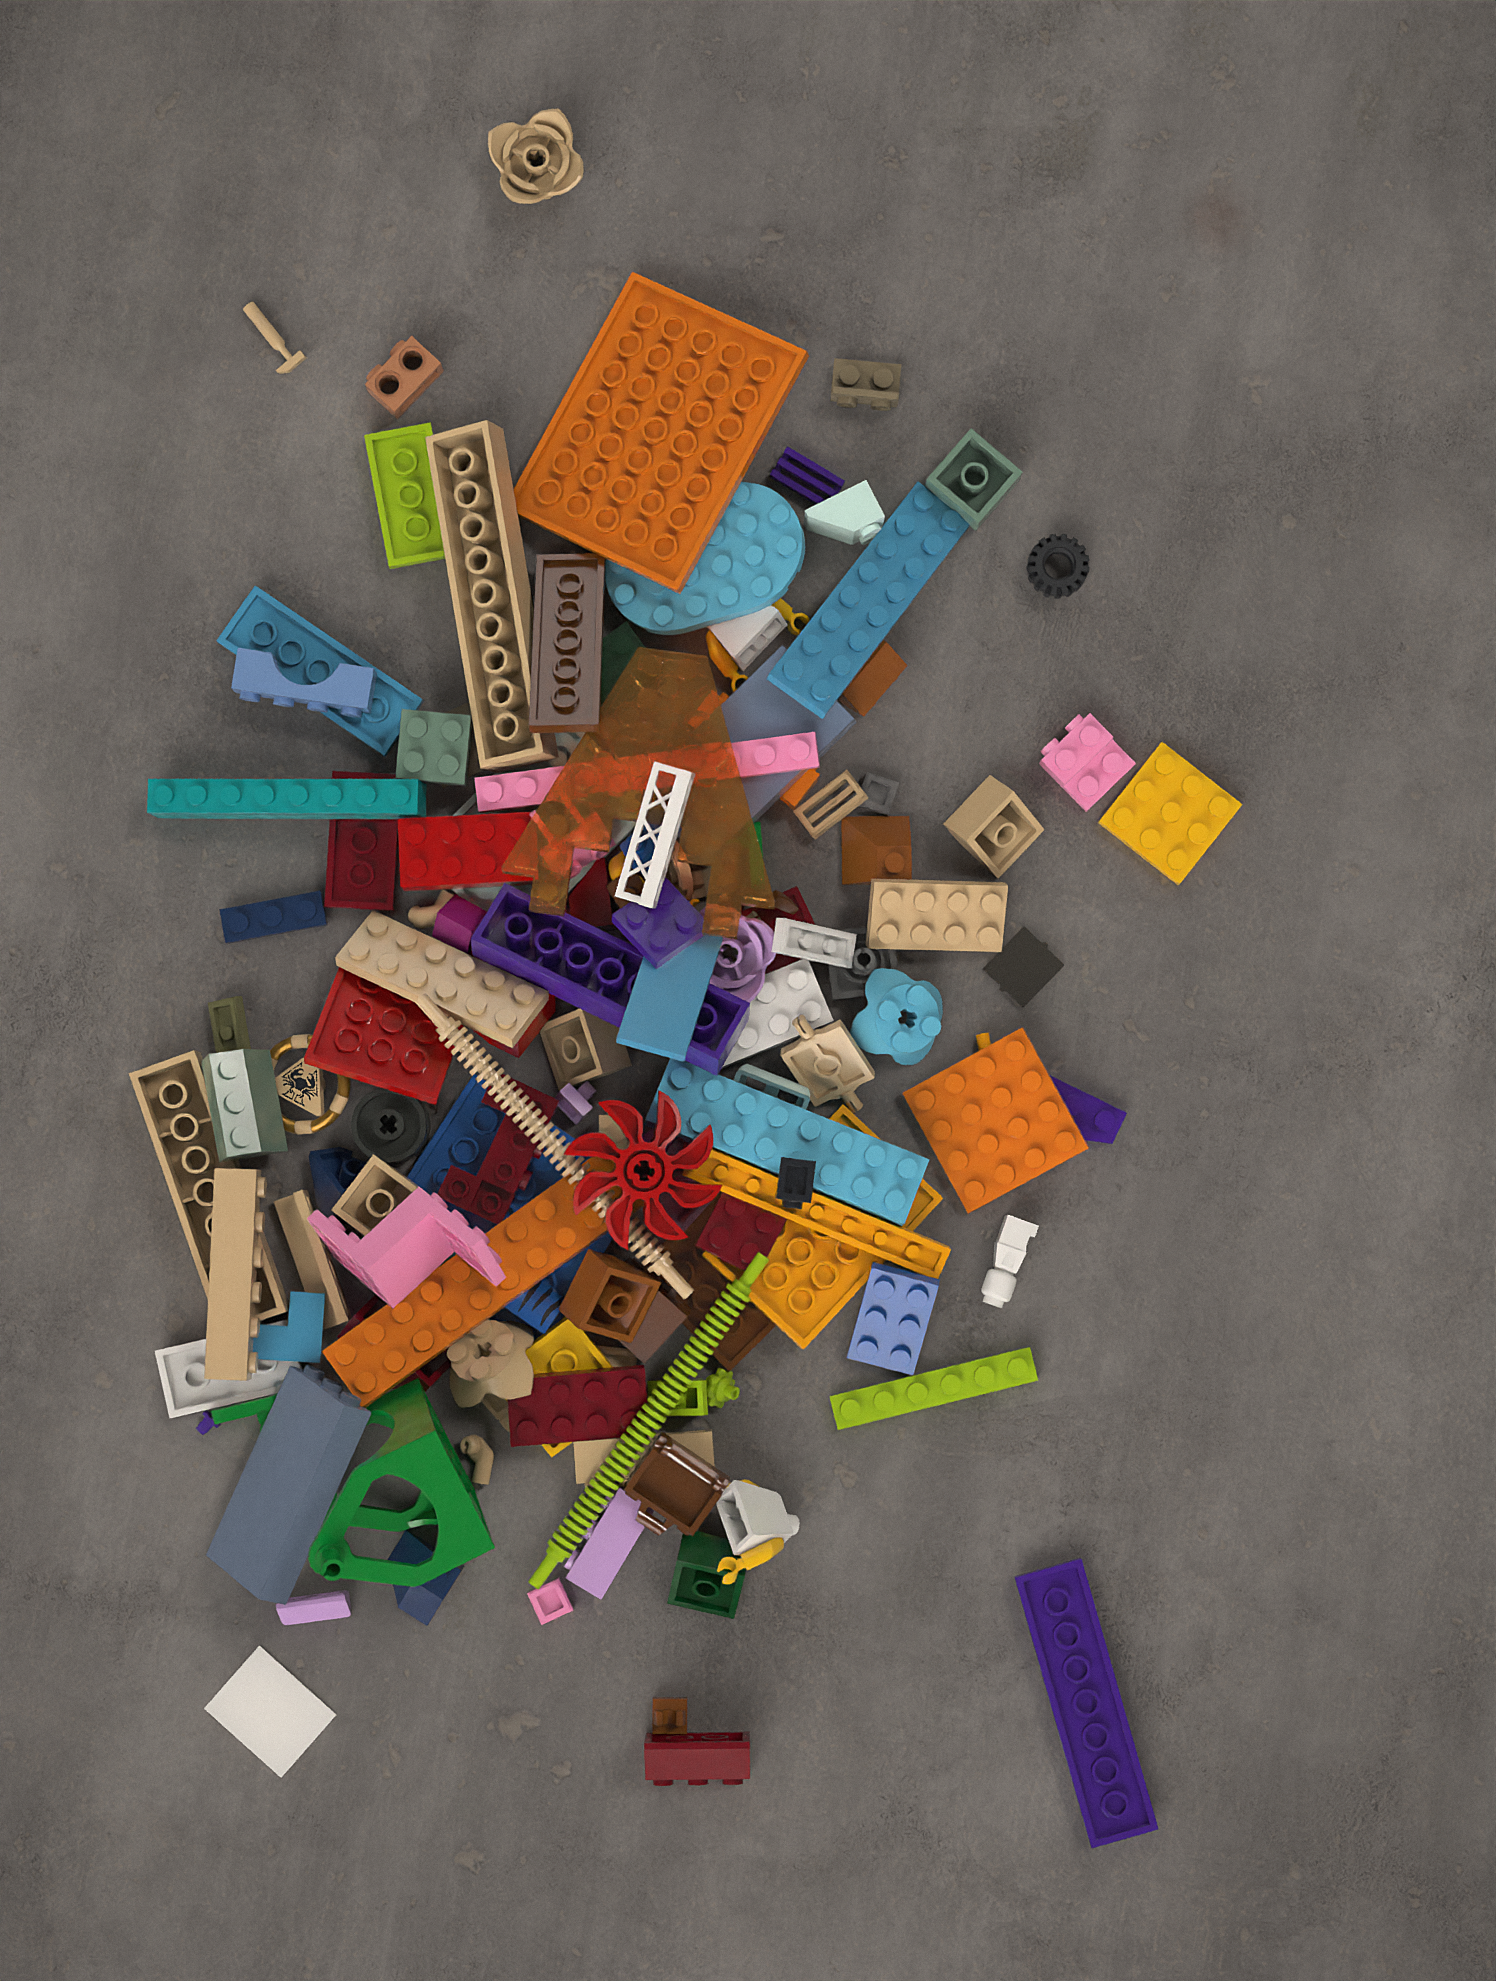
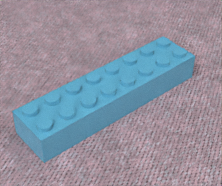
(764, 1129)

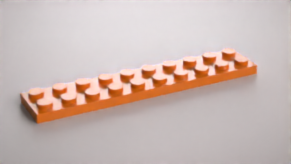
(459, 1298)

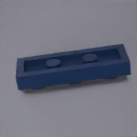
(273, 917)

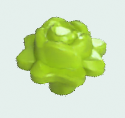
(721, 1388)

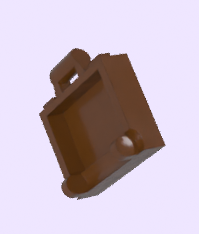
(660, 1320)
(675, 1486)

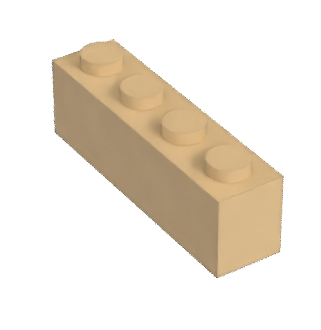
(592, 1453)

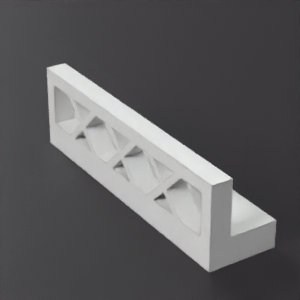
(667, 835)

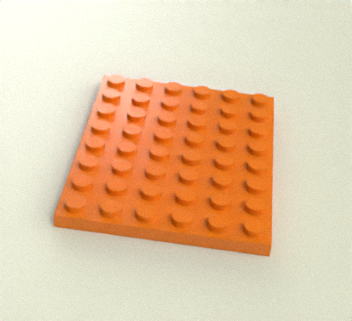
(657, 431)

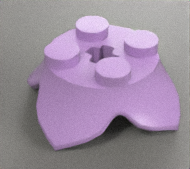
(746, 974)

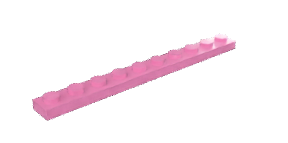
(752, 758)

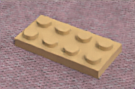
(936, 915)

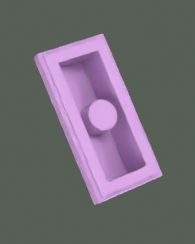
(315, 1607)

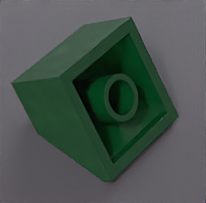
(696, 1578)

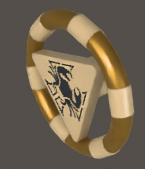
(305, 1088)

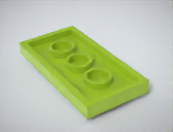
(405, 495)

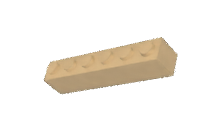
(233, 1274)

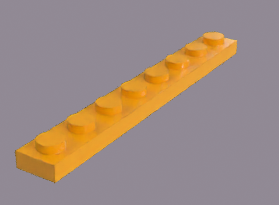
(825, 1215)

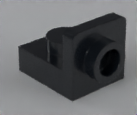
(795, 1182)

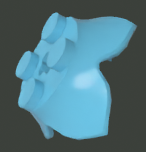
(877, 1026)

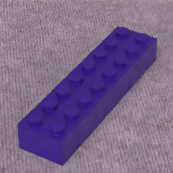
(593, 971)

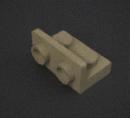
(866, 384)

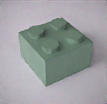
(973, 479)
(434, 747)

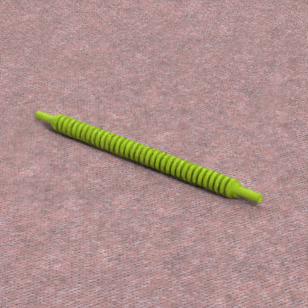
(558, 1549)

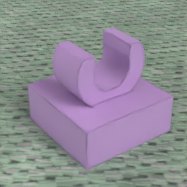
(574, 1101)

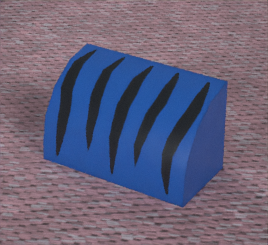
(538, 1306)

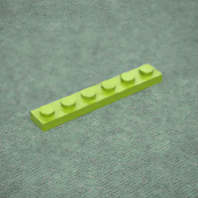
(933, 1388)

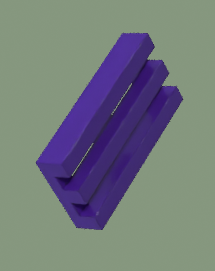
(810, 465)

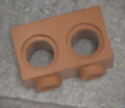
(411, 382)

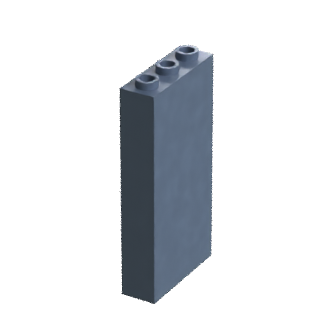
(765, 711)
(288, 1483)

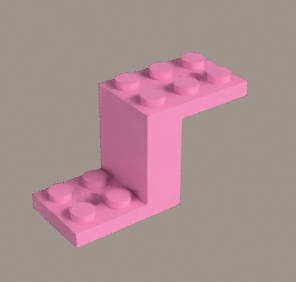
(408, 1246)

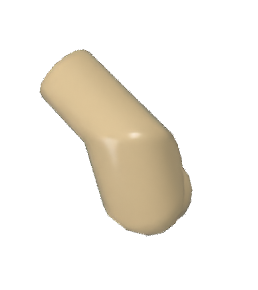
(426, 916)
(481, 1455)

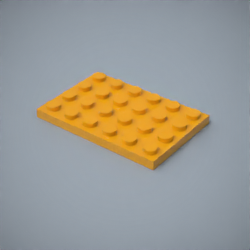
(814, 1273)

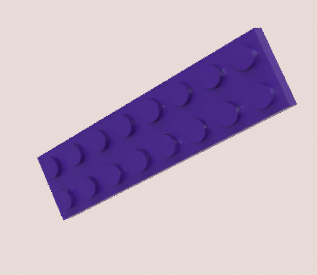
(1086, 1703)

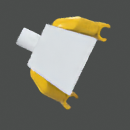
(742, 639)
(754, 1526)

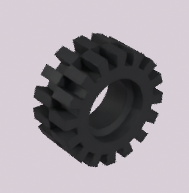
(1066, 547)

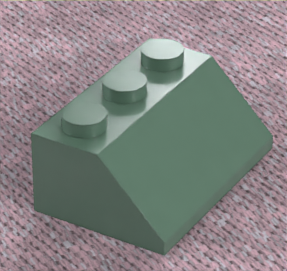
(244, 1104)

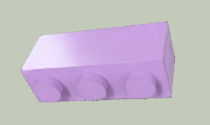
(607, 1545)

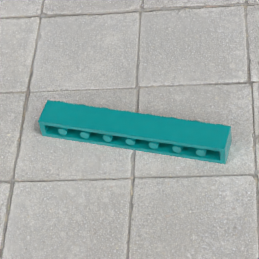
(286, 798)

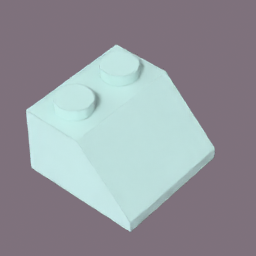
(847, 516)

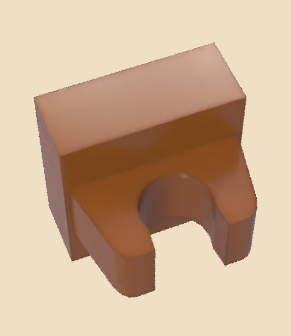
(669, 1715)

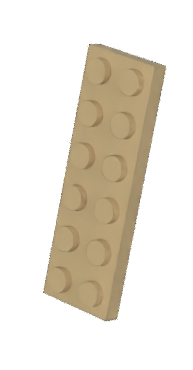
(455, 981)

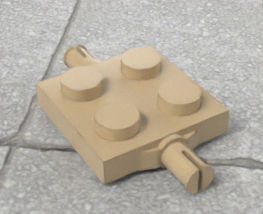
(827, 1063)

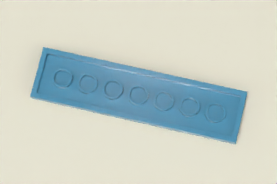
(868, 601)

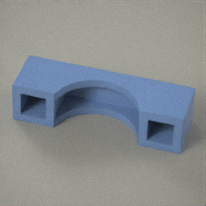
(347, 689)

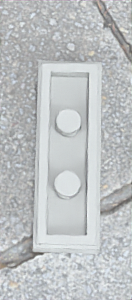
(813, 942)

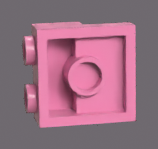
(1086, 761)

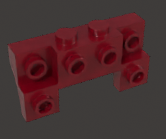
(505, 1164)

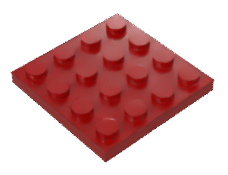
(379, 1040)

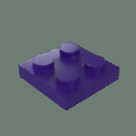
(661, 930)

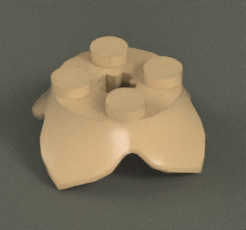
(544, 135)
(491, 1362)

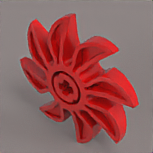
(662, 1164)

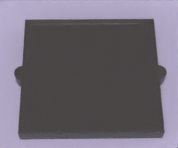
(1023, 967)

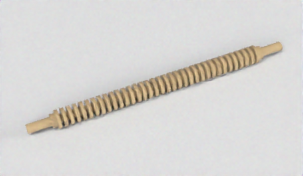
(448, 1029)

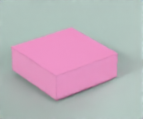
(550, 1601)

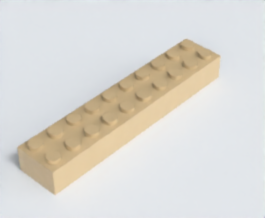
(488, 591)

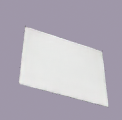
(270, 1711)

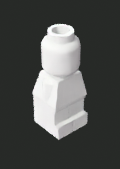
(1007, 1258)

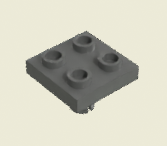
(851, 982)

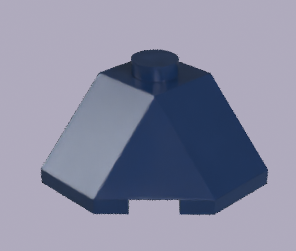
(332, 1175)
(424, 1599)

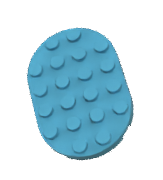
(739, 572)

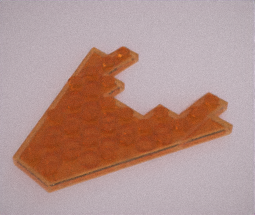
(665, 714)

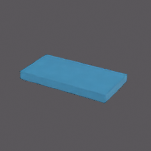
(669, 1000)

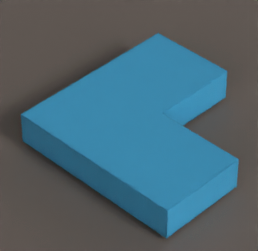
(301, 1337)

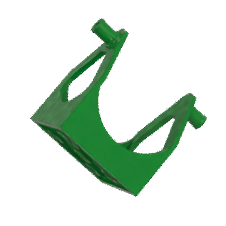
(446, 1498)

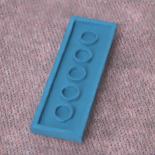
(311, 656)

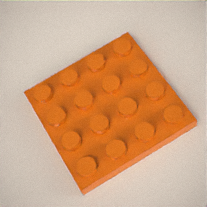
(995, 1120)

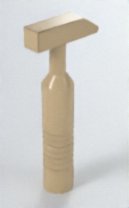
(273, 338)

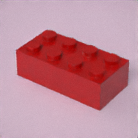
(459, 851)

